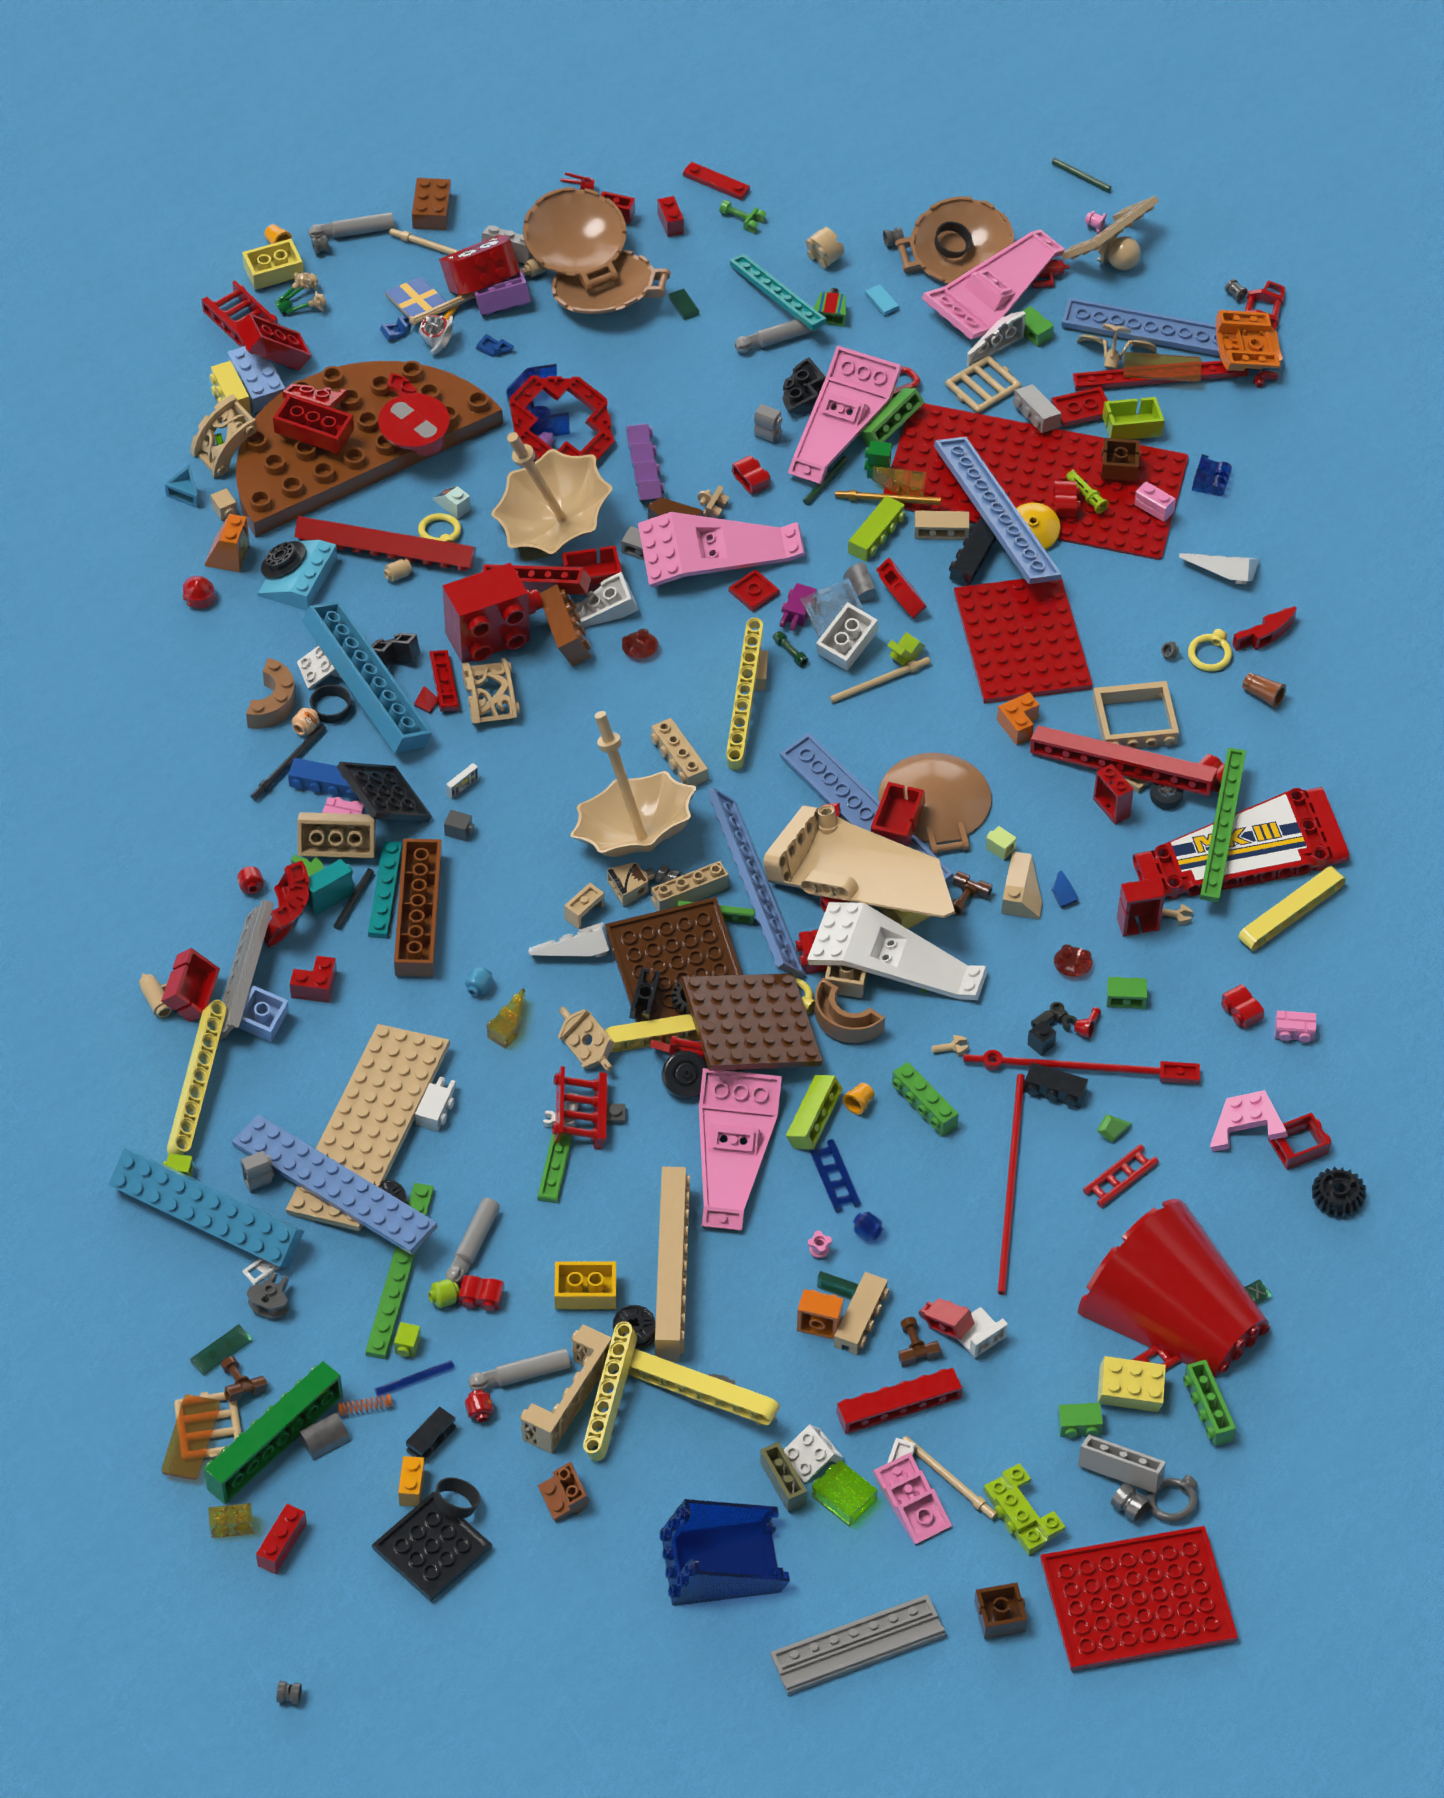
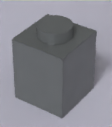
(458, 825)

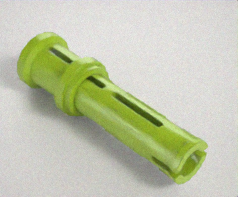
(1073, 476)

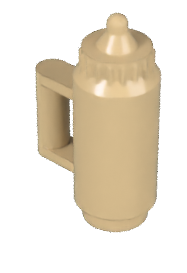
(153, 993)

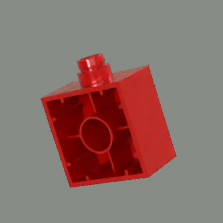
(488, 613)

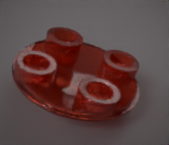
(640, 644)
(1073, 961)

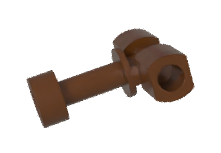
(969, 889)
(917, 1348)
(242, 1383)

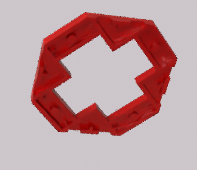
(556, 387)

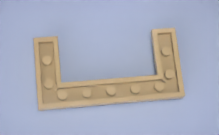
(1122, 219)

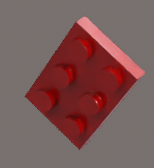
(1080, 406)

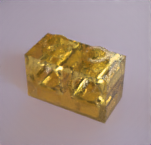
(231, 1520)

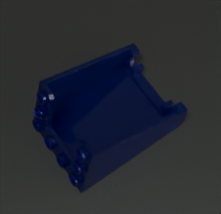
(720, 1552)

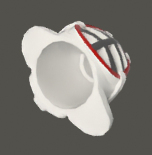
(436, 332)

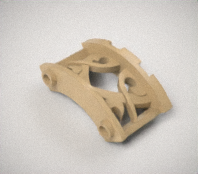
(203, 444)
(479, 707)

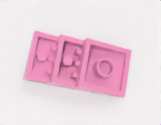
(912, 1498)

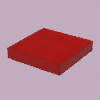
(754, 590)

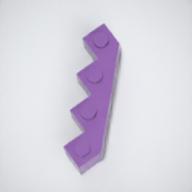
(643, 462)

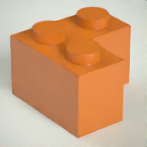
(1017, 717)

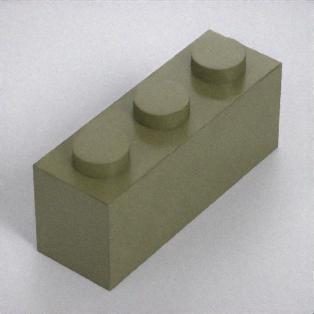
(783, 1476)

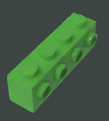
(892, 416)
(925, 1099)
(1209, 1402)

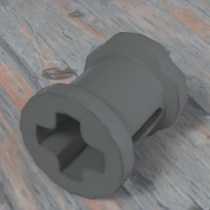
(1236, 290)

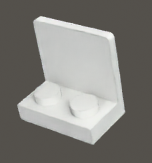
(316, 667)
(983, 1333)
(811, 1452)

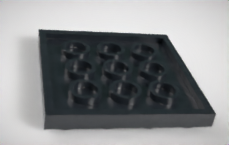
(384, 792)
(431, 1547)

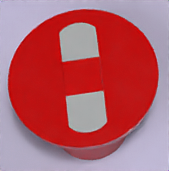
(415, 423)

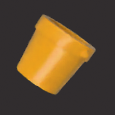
(276, 234)
(858, 1098)

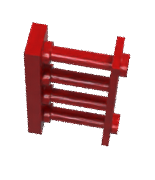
(223, 319)
(598, 1101)

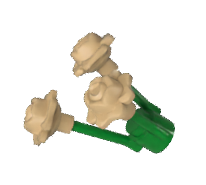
(302, 281)

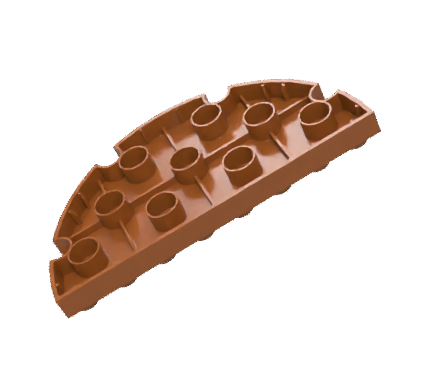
(291, 478)

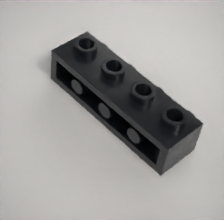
(973, 553)

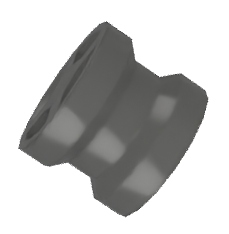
(320, 244)

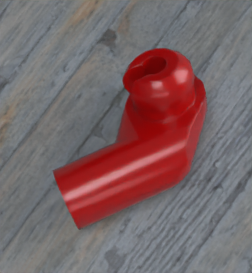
(1263, 376)

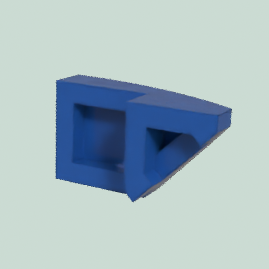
(395, 330)
(493, 347)
(1063, 890)

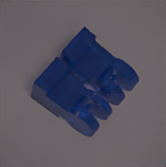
(1211, 476)

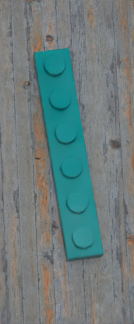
(385, 889)

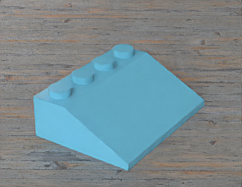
(305, 581)

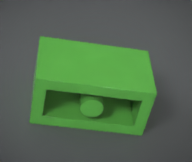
(1037, 328)
(1126, 992)
(1080, 1419)

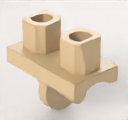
(718, 497)

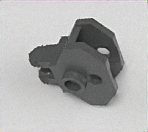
(269, 1296)

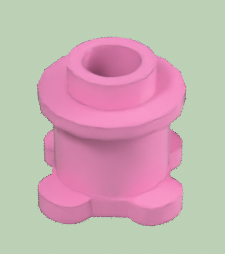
(1095, 220)
(819, 1244)

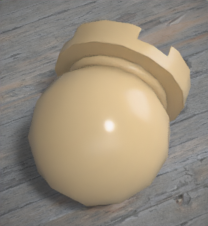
(1120, 252)

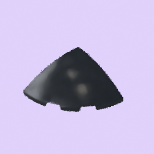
(803, 387)

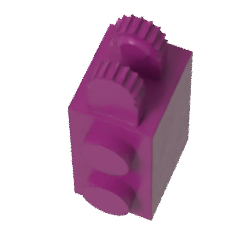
(793, 609)

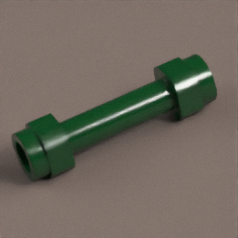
(781, 639)

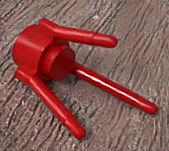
(585, 182)

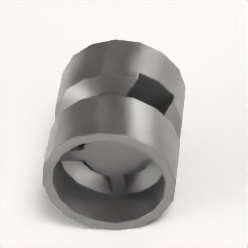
(1133, 1504)

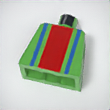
(832, 307)

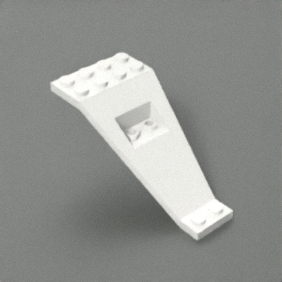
(876, 944)

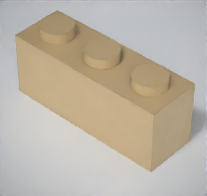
(941, 525)

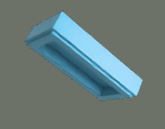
(881, 300)

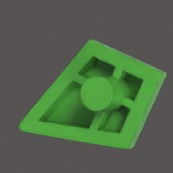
(1112, 1127)

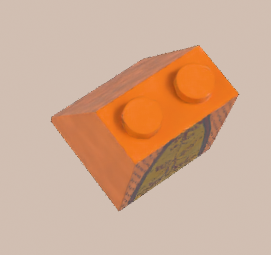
(230, 545)

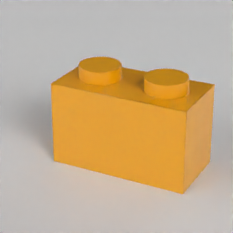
(411, 1481)

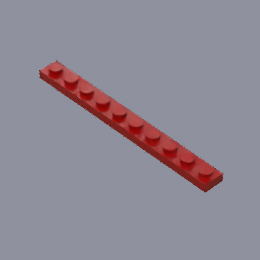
(1115, 378)

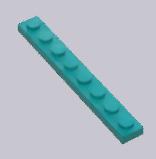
(778, 292)

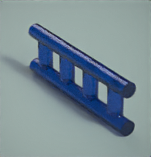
(831, 1185)

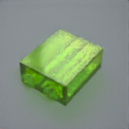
(844, 1492)

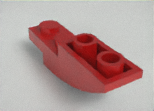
(901, 588)
(1271, 629)

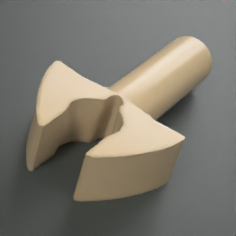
(1178, 914)
(953, 1046)

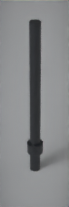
(266, 784)

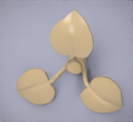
(1112, 356)

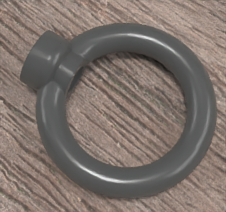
(1187, 1486)

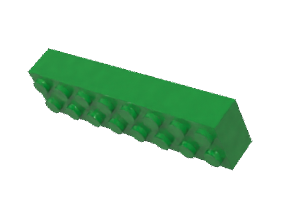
(273, 1432)

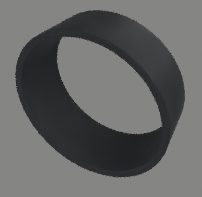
(955, 227)
(331, 690)
(459, 1486)

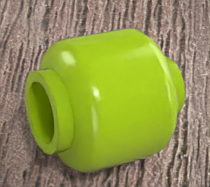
(443, 1293)

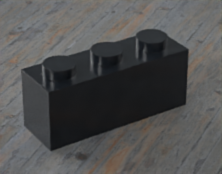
(1055, 1085)

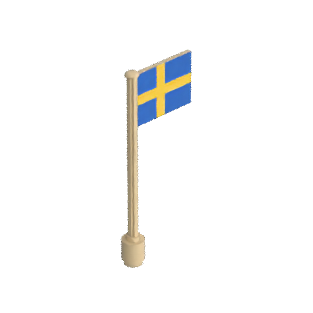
(420, 300)

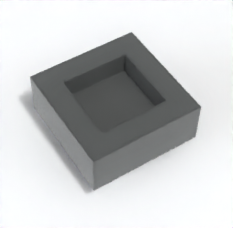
(615, 1114)

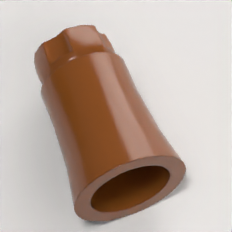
(1265, 689)

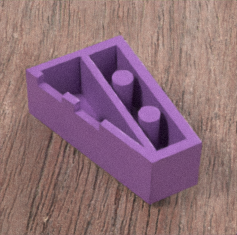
(503, 295)

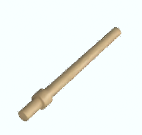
(406, 236)
(911, 667)
(978, 1502)

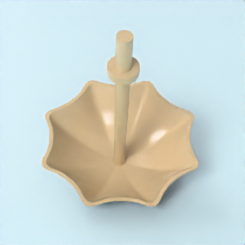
(549, 498)
(631, 812)

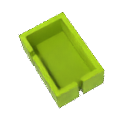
(1124, 423)

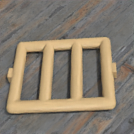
(989, 400)
(232, 1412)

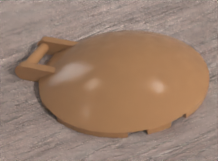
(989, 232)
(575, 234)
(633, 283)
(954, 797)

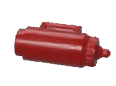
(1052, 269)

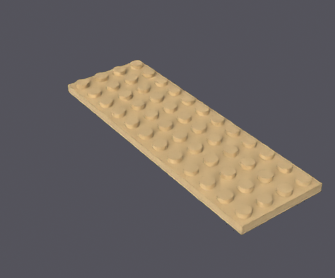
(374, 1113)

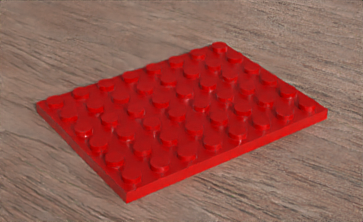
(1022, 639)
(1138, 1598)

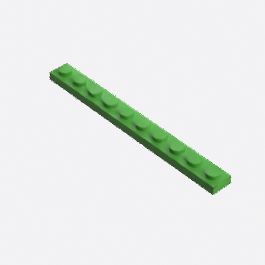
(1223, 825)
(396, 1283)

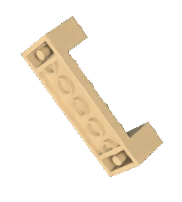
(547, 1428)

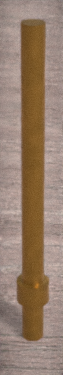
(853, 495)

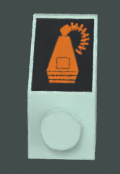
(454, 501)

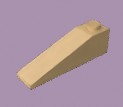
(1021, 888)

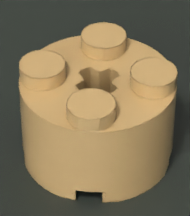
(824, 247)

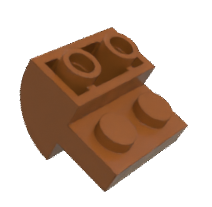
(564, 1493)

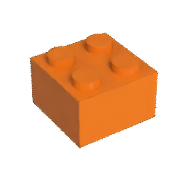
(819, 1314)

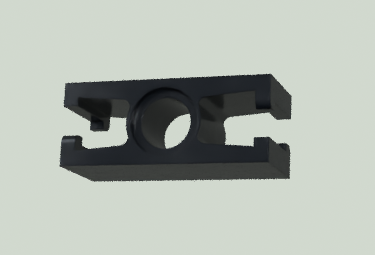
(650, 989)
(431, 1434)

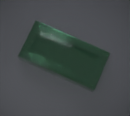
(683, 304)
(836, 1285)

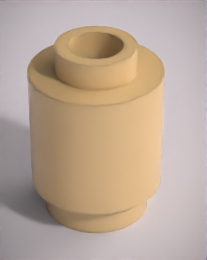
(397, 570)

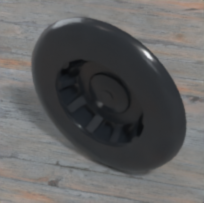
(283, 559)

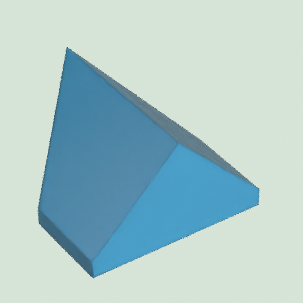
(183, 488)

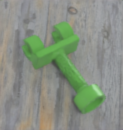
(749, 223)

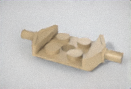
(575, 1032)

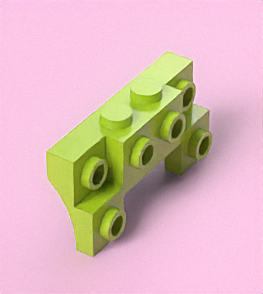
(1018, 1513)

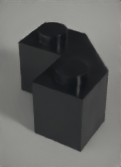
(402, 648)

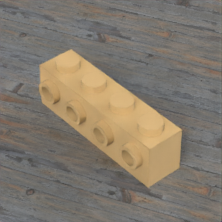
(679, 753)

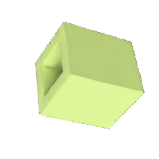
(1000, 842)

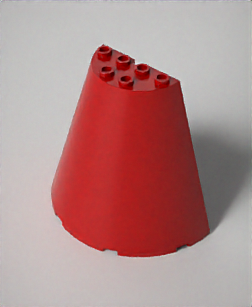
(1174, 1291)

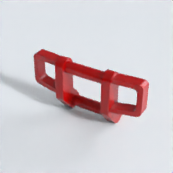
(1267, 296)
(678, 1045)

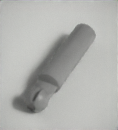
(353, 226)
(772, 335)
(473, 1239)
(521, 1370)

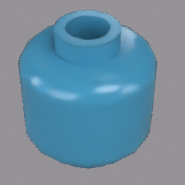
(479, 981)

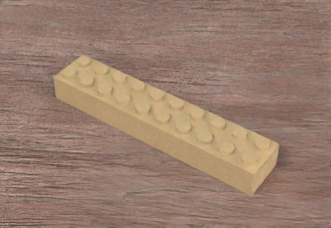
(672, 1264)

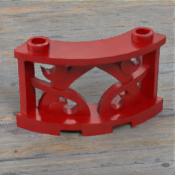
(292, 897)

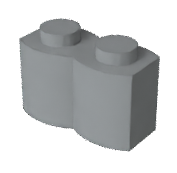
(768, 423)
(257, 1170)

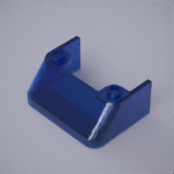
(556, 423)

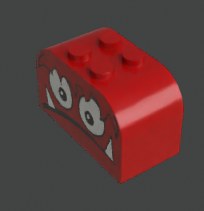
(480, 265)

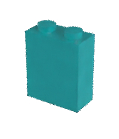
(329, 886)

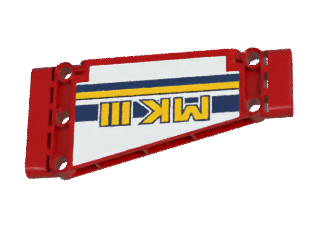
(1267, 843)

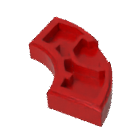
(400, 385)

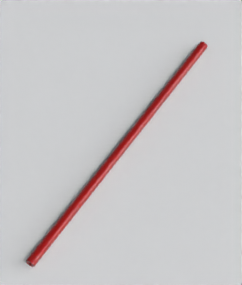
(1011, 1185)

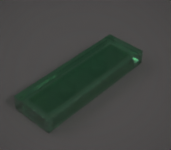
(220, 1349)

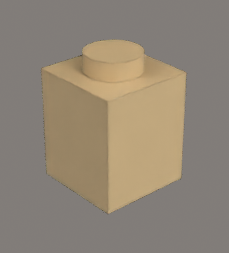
(223, 504)

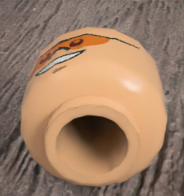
(305, 721)

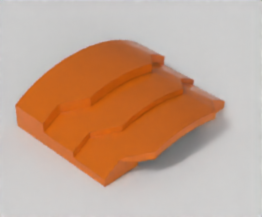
(1247, 340)

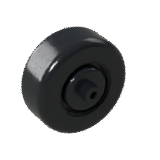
(683, 1074)

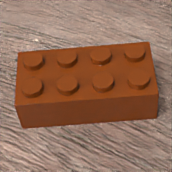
(565, 625)

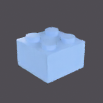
(263, 1013)

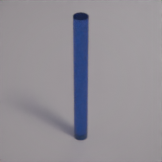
(414, 1378)

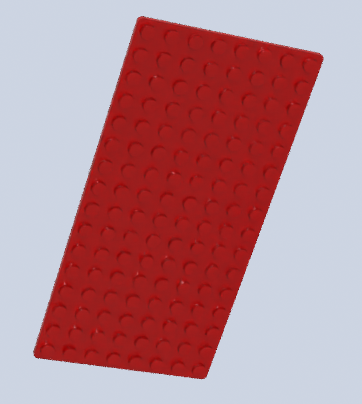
(1026, 469)

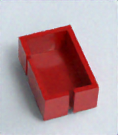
(598, 572)
(897, 816)
(1142, 900)
(190, 984)

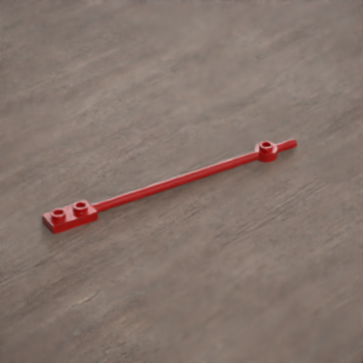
(1169, 1071)

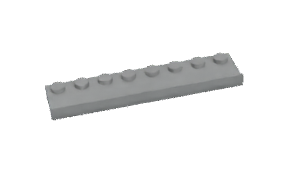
(244, 965)
(857, 1644)

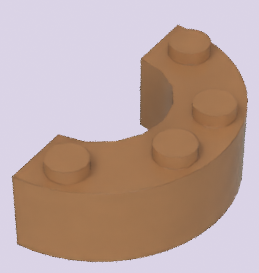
(279, 704)
(841, 1024)

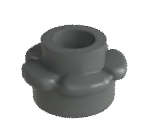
(1166, 650)

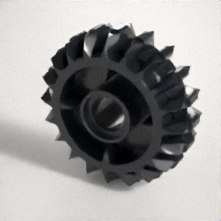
(1351, 1189)

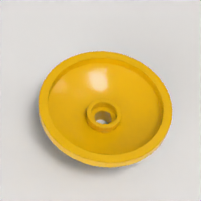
(1047, 522)

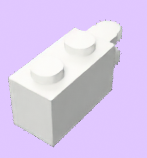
(435, 1104)

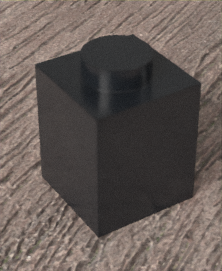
(1041, 1038)

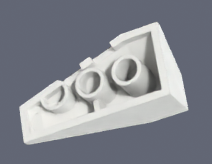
(1001, 334)
(1232, 568)
(607, 603)
(587, 942)

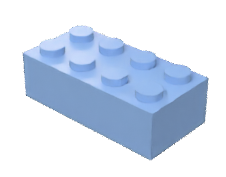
(257, 377)

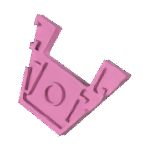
(1245, 1113)

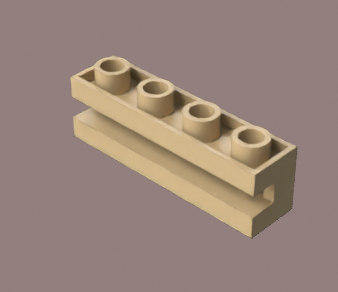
(690, 886)
(861, 1312)

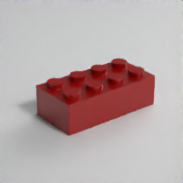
(273, 342)
(313, 423)

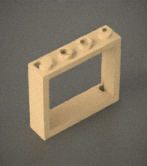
(1133, 693)

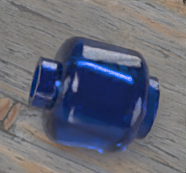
(868, 1226)

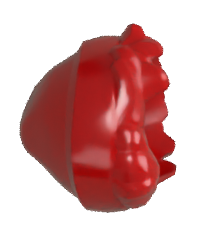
(198, 592)

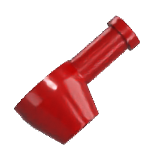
(1086, 1026)

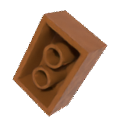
(431, 204)

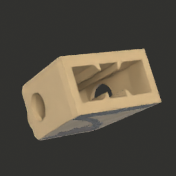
(629, 881)

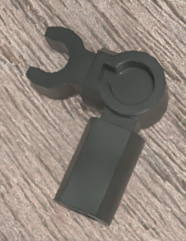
(1058, 1013)

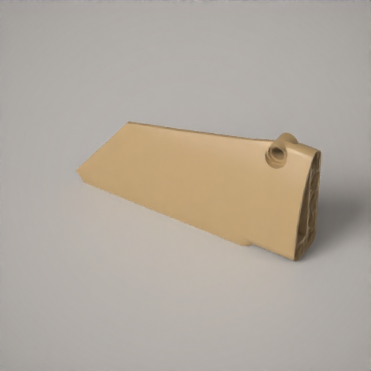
(855, 865)

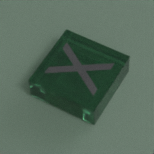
(1258, 1291)

